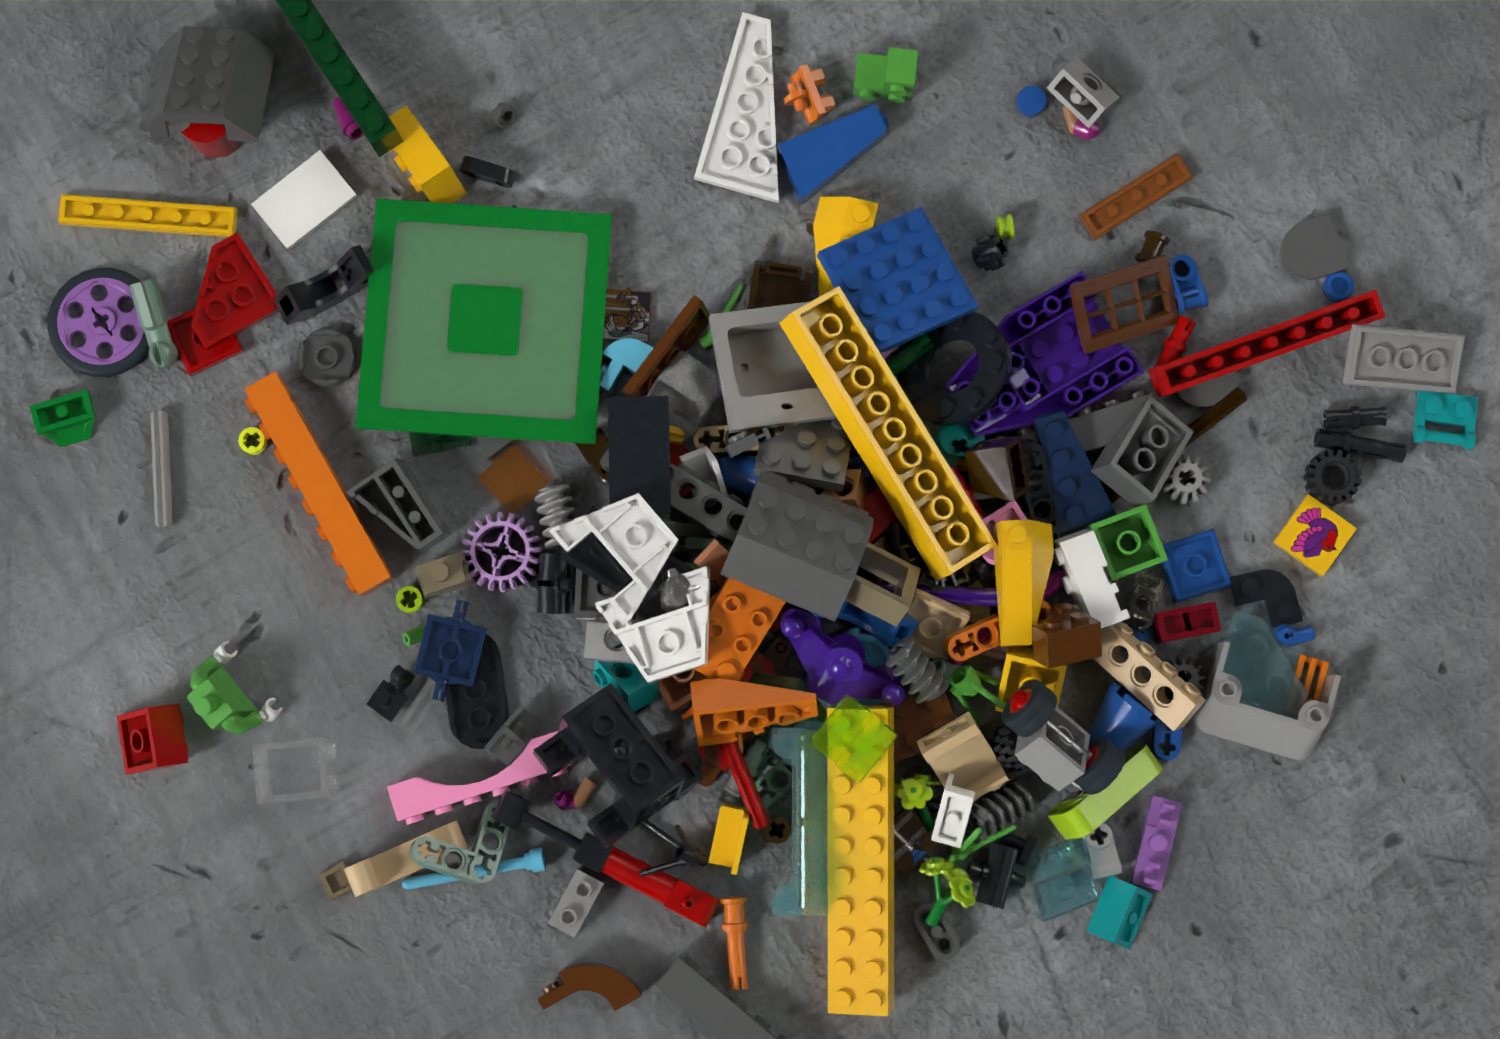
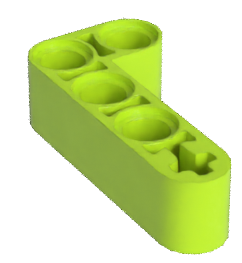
(1086, 812)

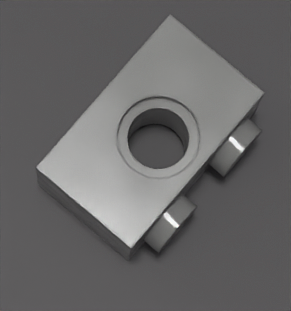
(1083, 92)
(598, 646)
(576, 902)

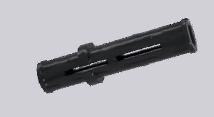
(1359, 445)

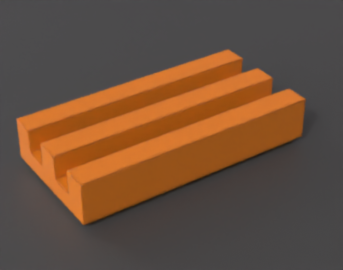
(1313, 662)

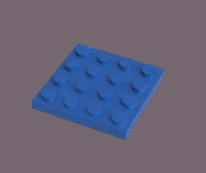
(898, 279)

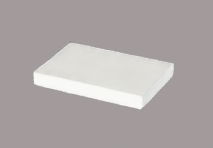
(304, 200)

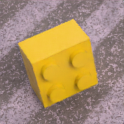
(1021, 668)

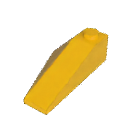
(838, 220)

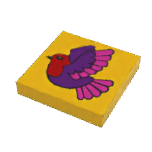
(1314, 535)

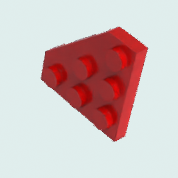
(232, 294)

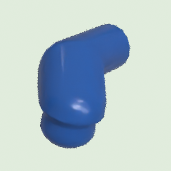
(1291, 636)

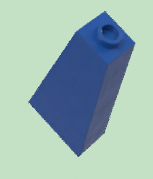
(827, 151)

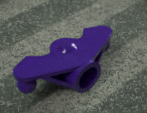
(838, 663)

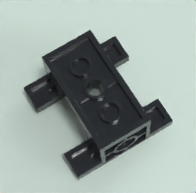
(641, 778)

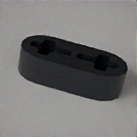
(487, 172)

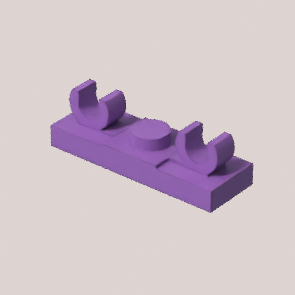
(1156, 843)

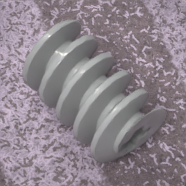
(554, 509)

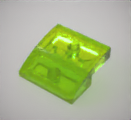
(853, 738)

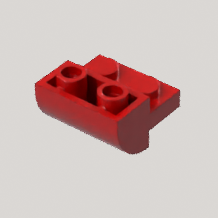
(210, 139)

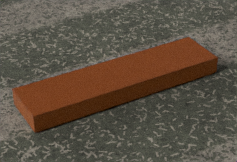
(1136, 196)

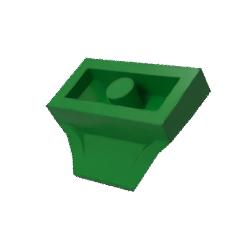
(65, 418)

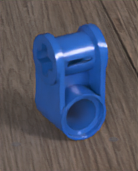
(1188, 285)

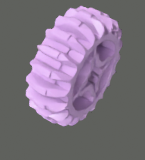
(505, 537)

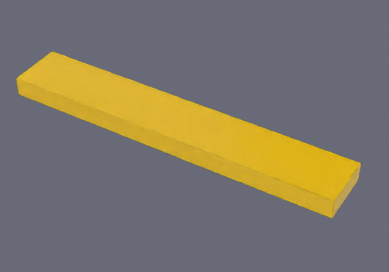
(147, 215)

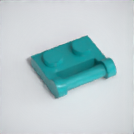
(1446, 410)

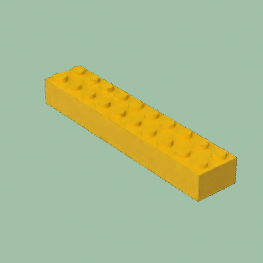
(887, 433)
(861, 885)

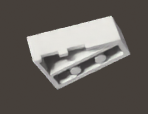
(1088, 577)

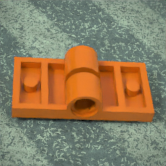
(736, 627)

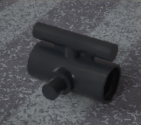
(554, 585)
(996, 875)

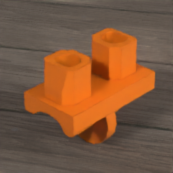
(806, 96)

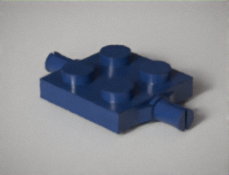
(450, 650)

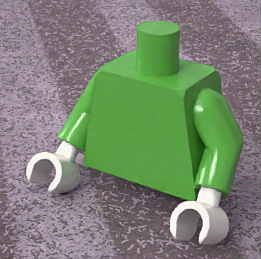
(221, 699)

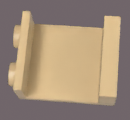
(964, 752)

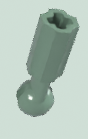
(154, 322)

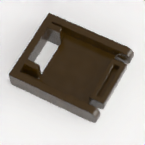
(778, 285)

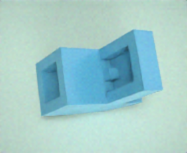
(624, 355)

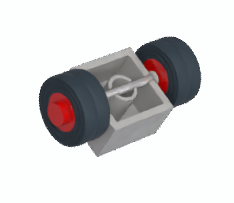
(1056, 744)

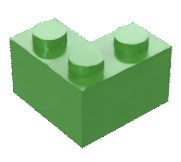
(886, 76)

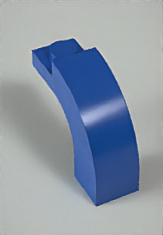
(882, 630)

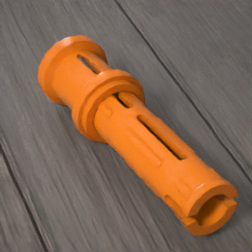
(735, 926)

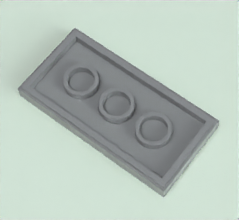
(1403, 358)

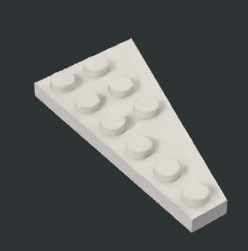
(742, 130)

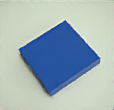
(1195, 566)

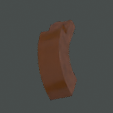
(595, 977)

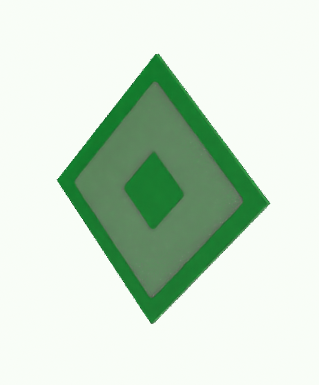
(484, 321)

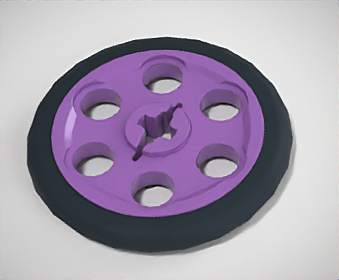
(63, 327)

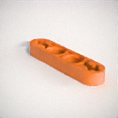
(961, 635)

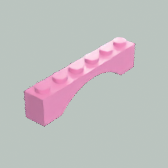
(419, 796)

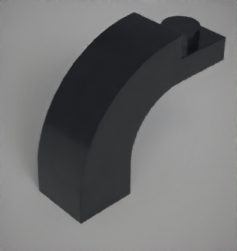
(326, 289)

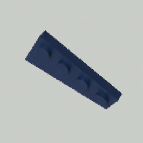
(1075, 488)

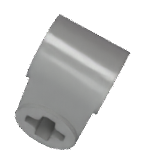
(1102, 854)

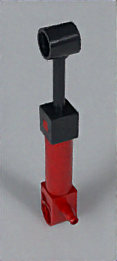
(615, 863)

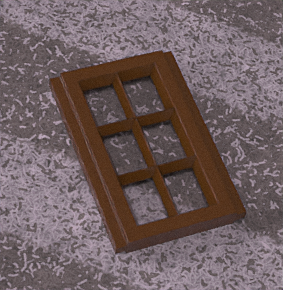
(1117, 278)

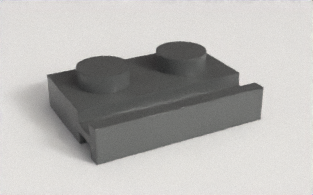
(743, 442)

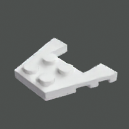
(634, 539)
(668, 641)

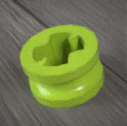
(1005, 226)
(400, 597)

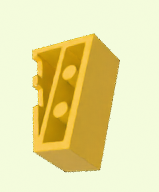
(424, 161)

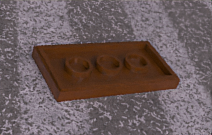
(678, 337)

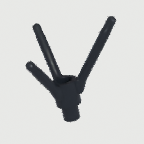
(685, 853)

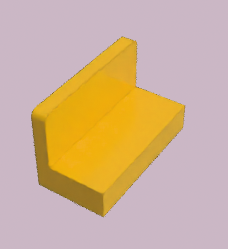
(729, 836)

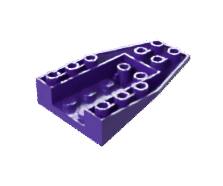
(1049, 363)

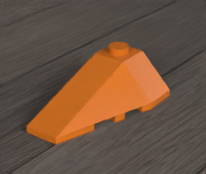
(735, 707)

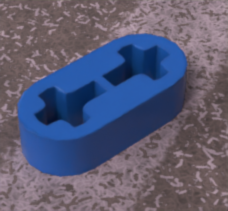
(1158, 736)

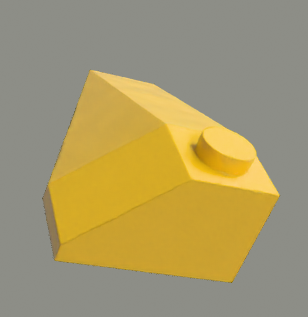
(1021, 573)

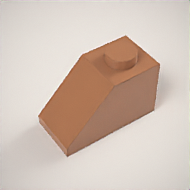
(714, 558)

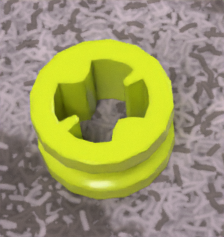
(254, 432)

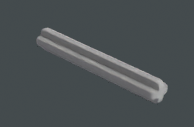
(161, 469)

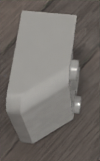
(1240, 723)

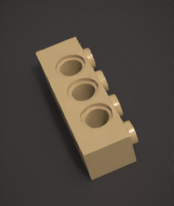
(1150, 692)

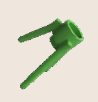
(967, 682)

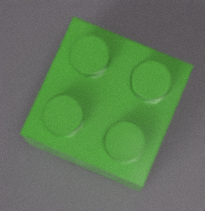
(1129, 542)

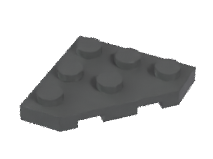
(808, 454)

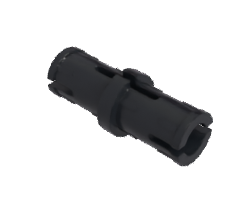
(1354, 417)

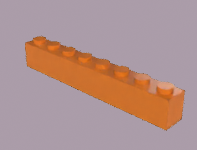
(319, 485)

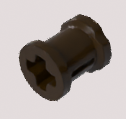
(1152, 246)
(786, 831)

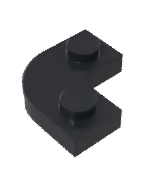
(1274, 589)

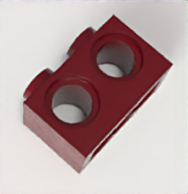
(1186, 622)

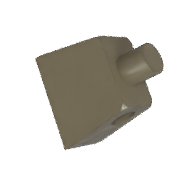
(444, 575)

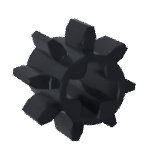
(990, 252)

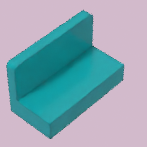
(1119, 912)

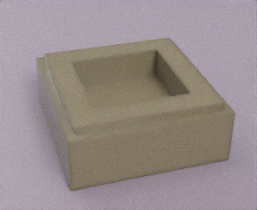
(335, 881)

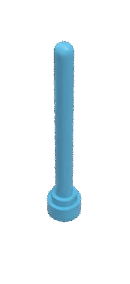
(531, 860)

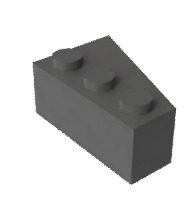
(403, 504)

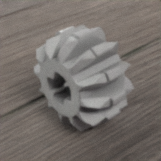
(1190, 489)

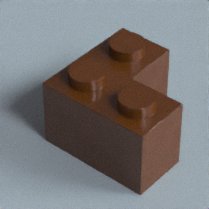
(1066, 637)

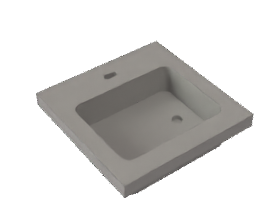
(763, 371)

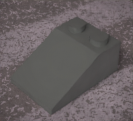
(1143, 453)

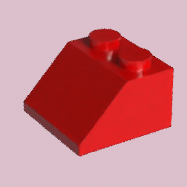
(152, 738)

